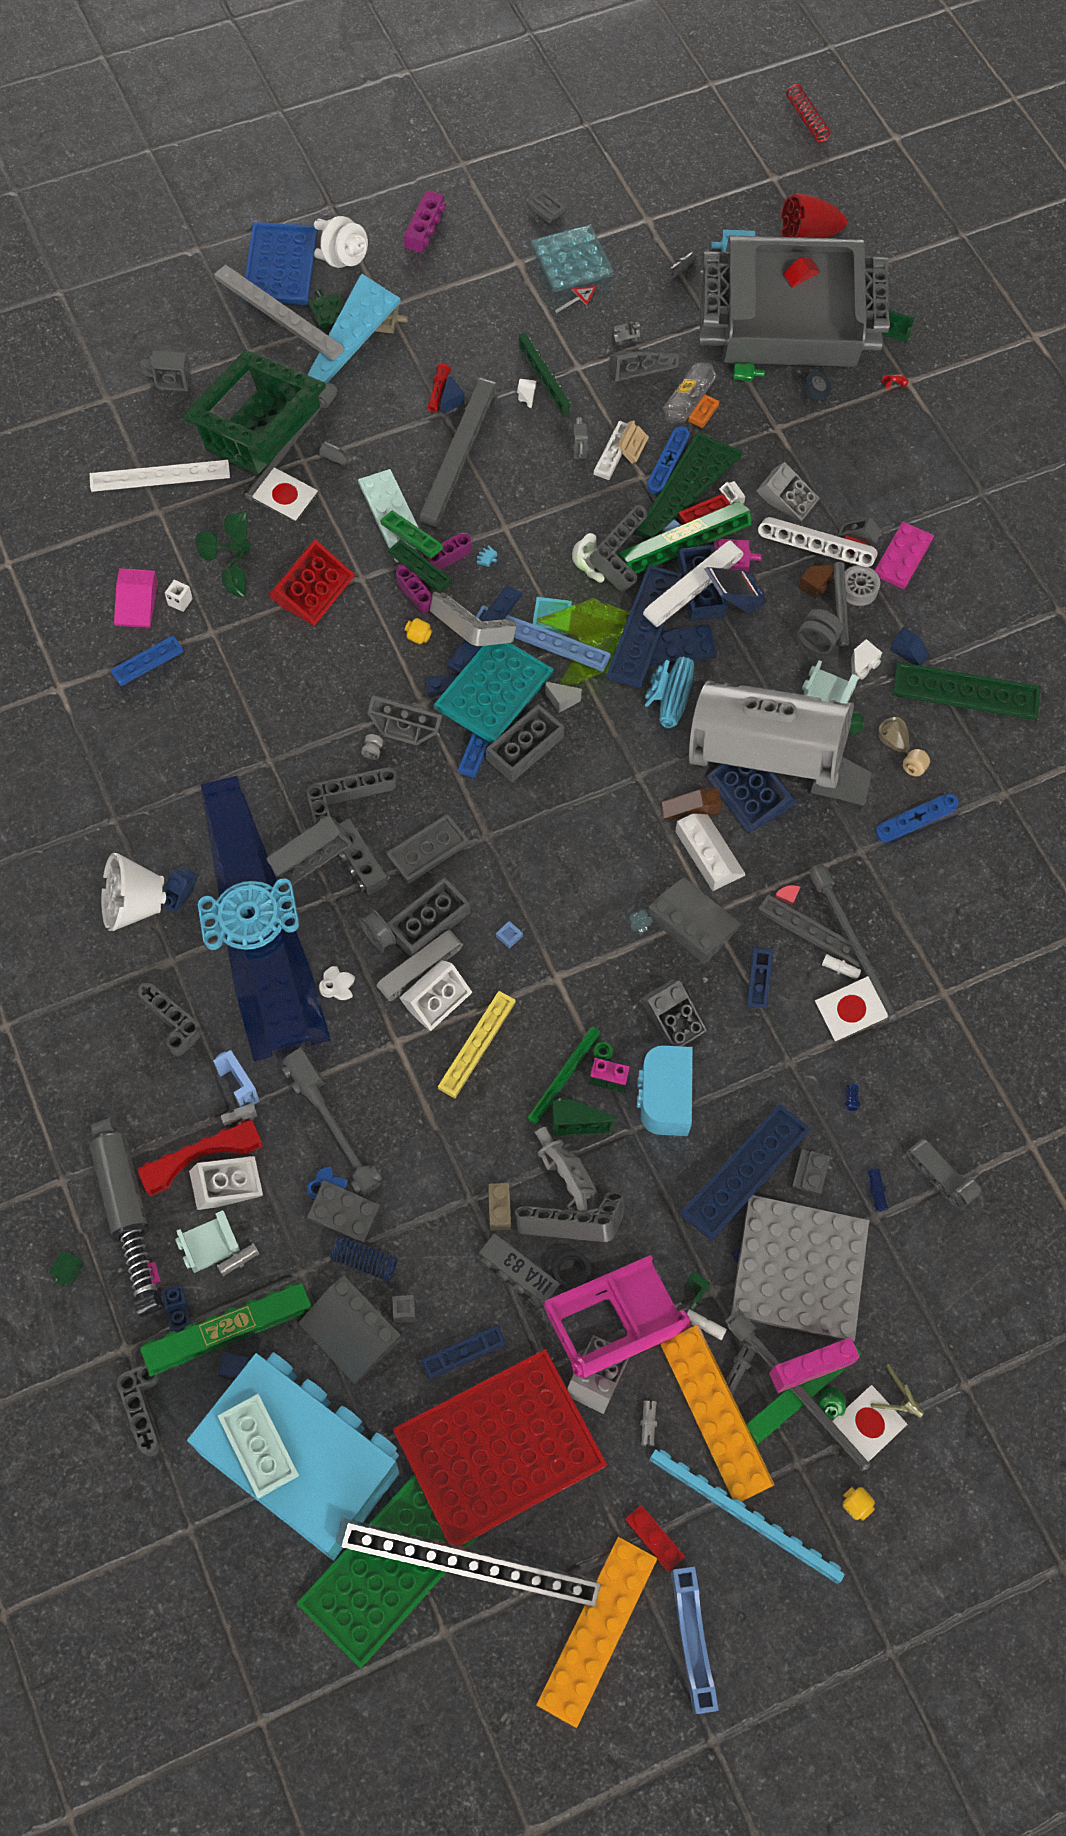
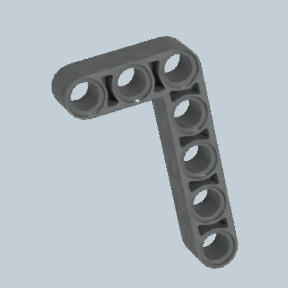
(604, 555)
(344, 793)
(574, 1224)

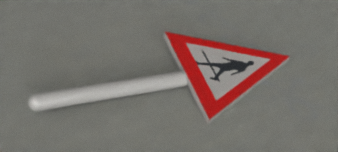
(583, 294)

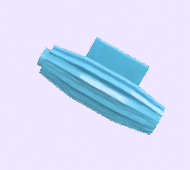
(671, 689)

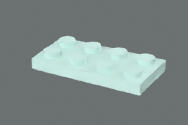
(258, 1446)

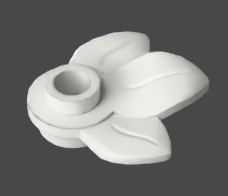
(338, 981)

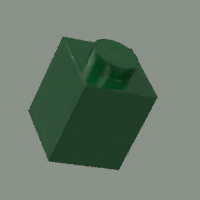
(66, 1269)

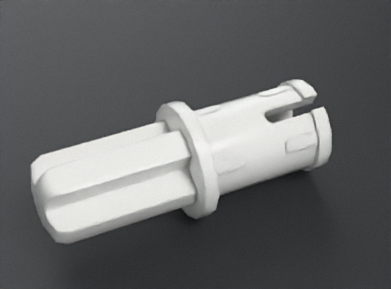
(841, 967)

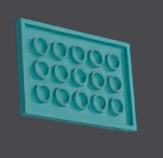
(493, 690)

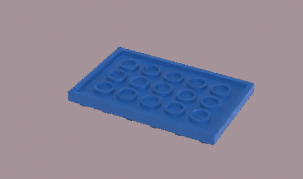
(282, 260)

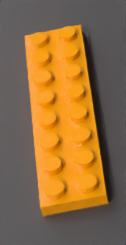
(717, 1414)
(596, 1633)

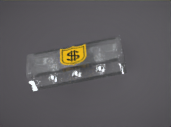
(689, 392)

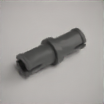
(682, 264)

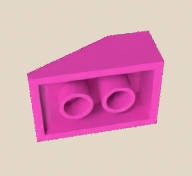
(135, 597)

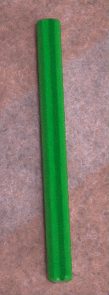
(563, 1075)

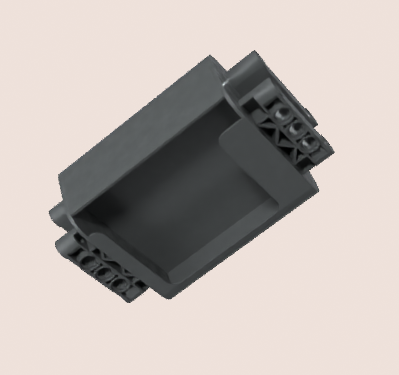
(816, 323)

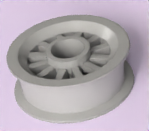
(869, 585)

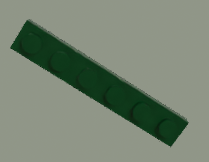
(542, 371)

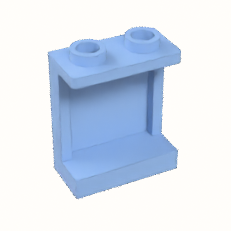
(227, 1062)

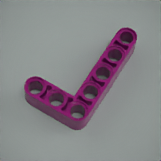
(412, 584)

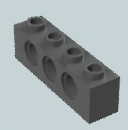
(368, 882)

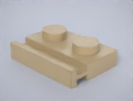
(632, 442)

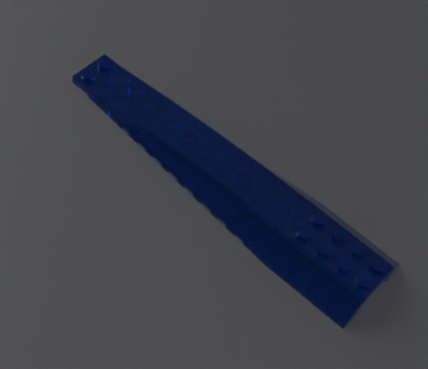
(274, 980)

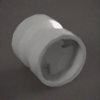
(372, 746)

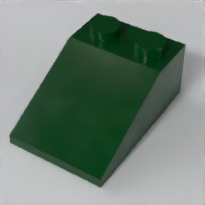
(579, 1119)

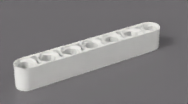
(826, 541)
(691, 584)

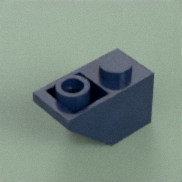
(179, 887)

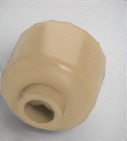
(916, 762)

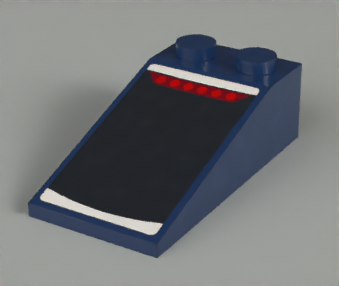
(737, 588)

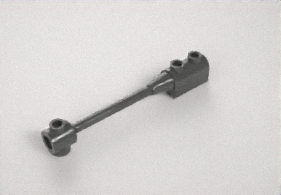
(308, 1083)

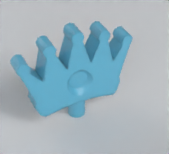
(487, 557)

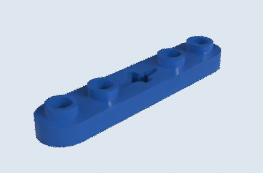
(661, 471)
(902, 823)

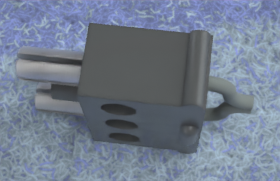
(580, 440)

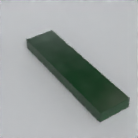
(420, 566)

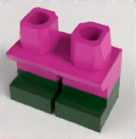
(608, 1071)

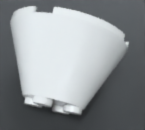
(129, 892)

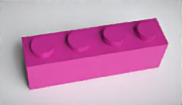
(814, 1365)

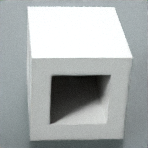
(178, 595)

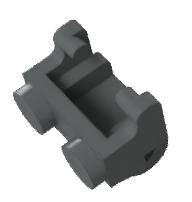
(624, 332)

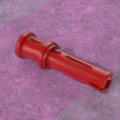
(440, 375)

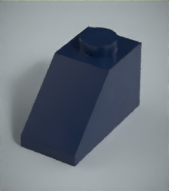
(909, 647)

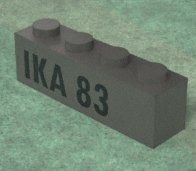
(518, 1270)

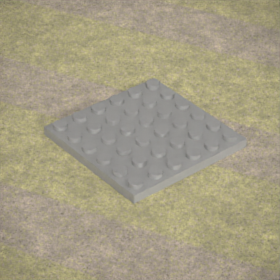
(800, 1268)

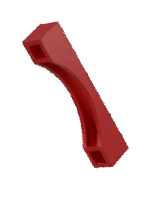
(159, 1174)

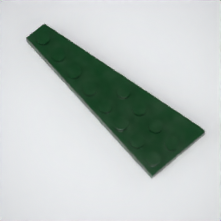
(696, 471)

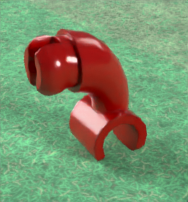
(898, 378)

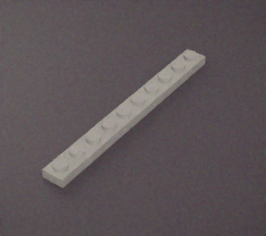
(279, 312)

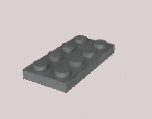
(427, 848)

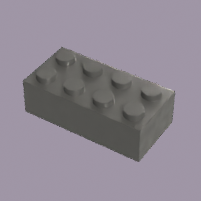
(525, 743)
(309, 850)
(429, 917)

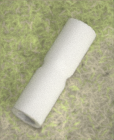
(707, 1325)

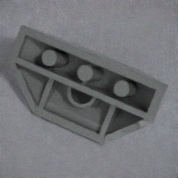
(403, 720)

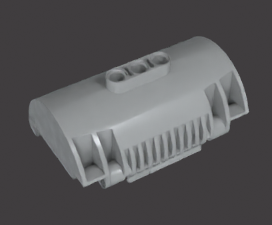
(770, 731)

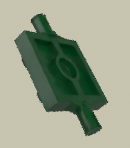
(326, 308)

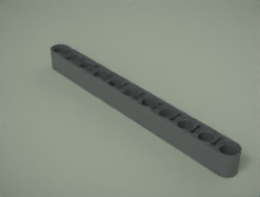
(458, 453)

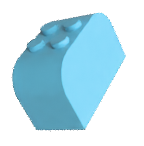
(666, 1090)

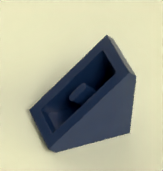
(452, 396)

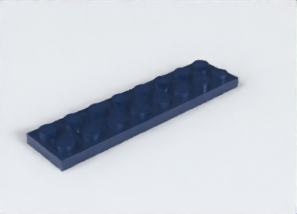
(640, 635)
(745, 1172)

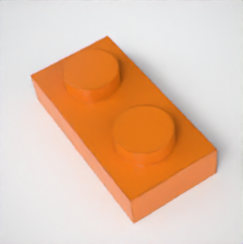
(703, 411)

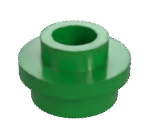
(603, 1046)

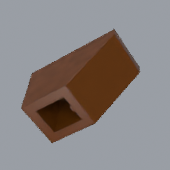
(816, 580)

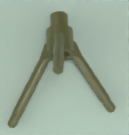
(907, 1404)

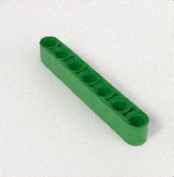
(786, 1406)

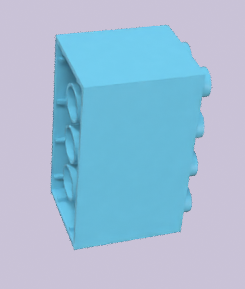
(336, 1465)

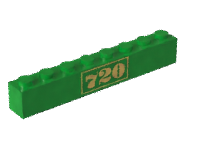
(686, 536)
(225, 1329)

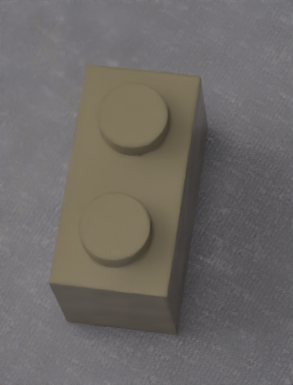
(499, 1206)

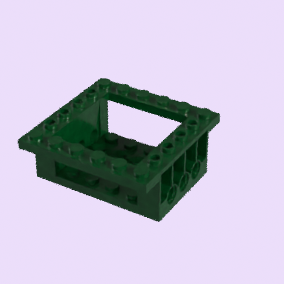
(279, 392)

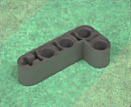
(166, 1014)
(943, 1176)
(142, 1412)

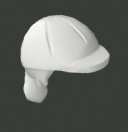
(581, 555)

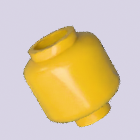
(418, 631)
(858, 1503)

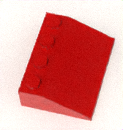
(312, 583)

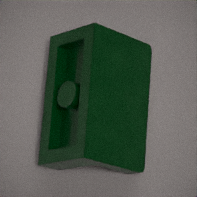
(697, 1286)

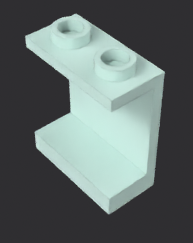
(828, 685)
(208, 1243)

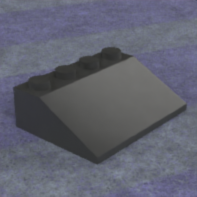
(693, 919)
(349, 1330)

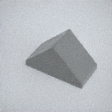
(562, 696)

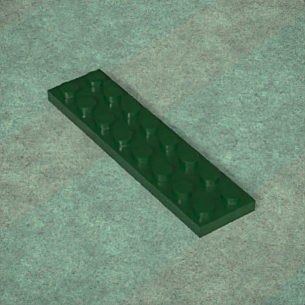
(966, 691)

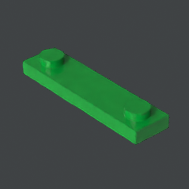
(411, 534)

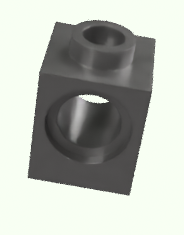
(403, 1309)

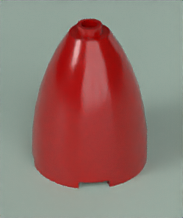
(810, 217)

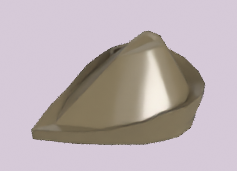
(895, 735)

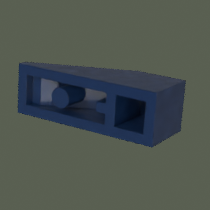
(759, 976)

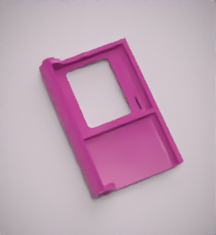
(640, 1305)

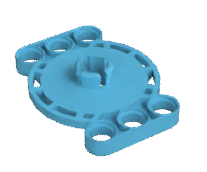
(232, 909)

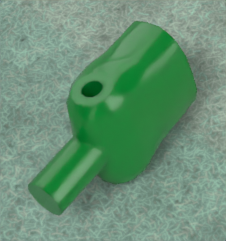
(746, 372)

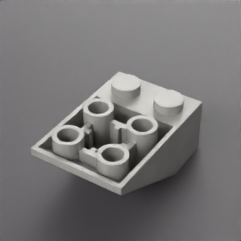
(787, 492)
(599, 1387)

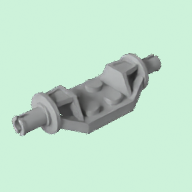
(571, 1170)

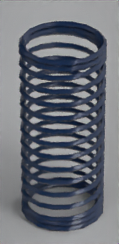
(390, 1266)

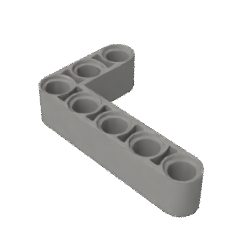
(470, 627)

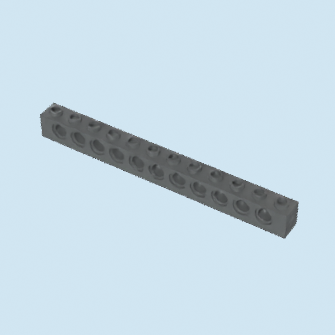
(467, 1562)

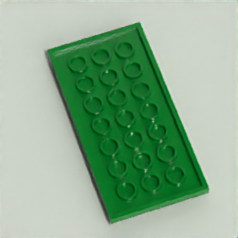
(370, 1595)

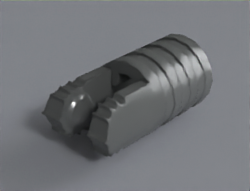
(335, 453)

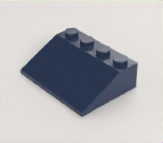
(752, 794)

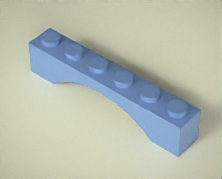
(693, 1641)

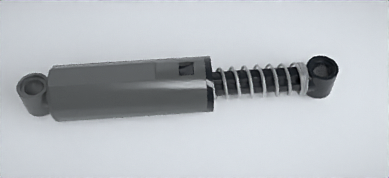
(124, 1208)

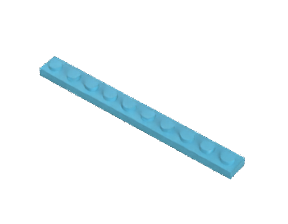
(754, 1520)

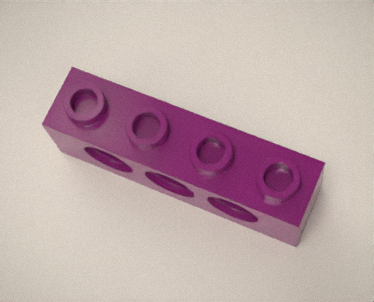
(424, 221)

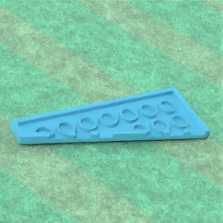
(360, 317)

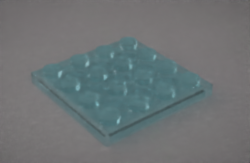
(572, 258)

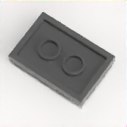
(343, 1211)

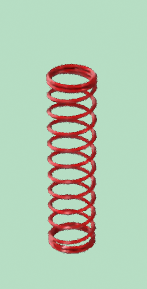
(794, 98)

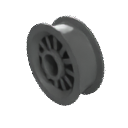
(377, 930)

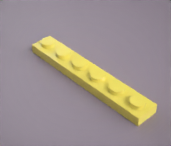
(476, 1044)

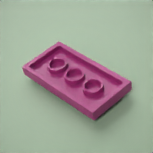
(903, 555)

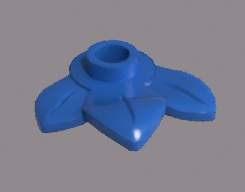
(327, 1175)

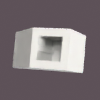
(865, 658)

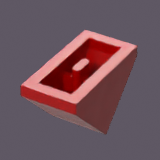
(800, 271)

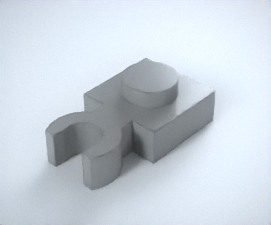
(243, 1113)

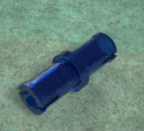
(877, 1190)

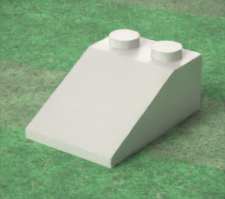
(225, 1182)

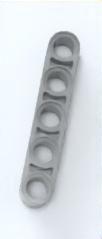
(418, 965)

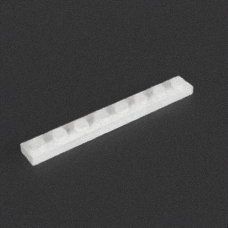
(159, 475)

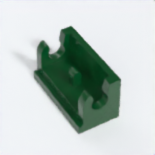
(899, 326)

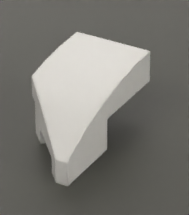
(526, 391)

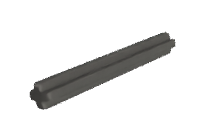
(841, 603)

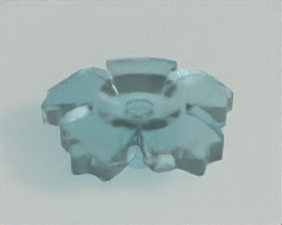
(640, 921)

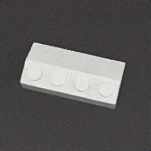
(708, 850)

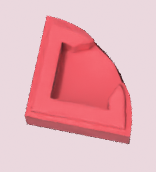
(788, 894)

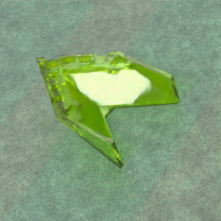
(593, 625)

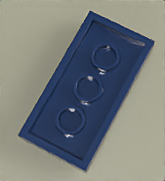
(688, 642)

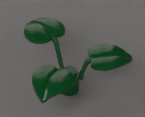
(206, 544)

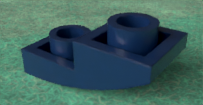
(176, 1308)

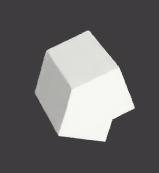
(732, 492)

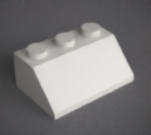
(436, 994)

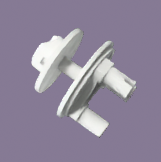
(341, 242)

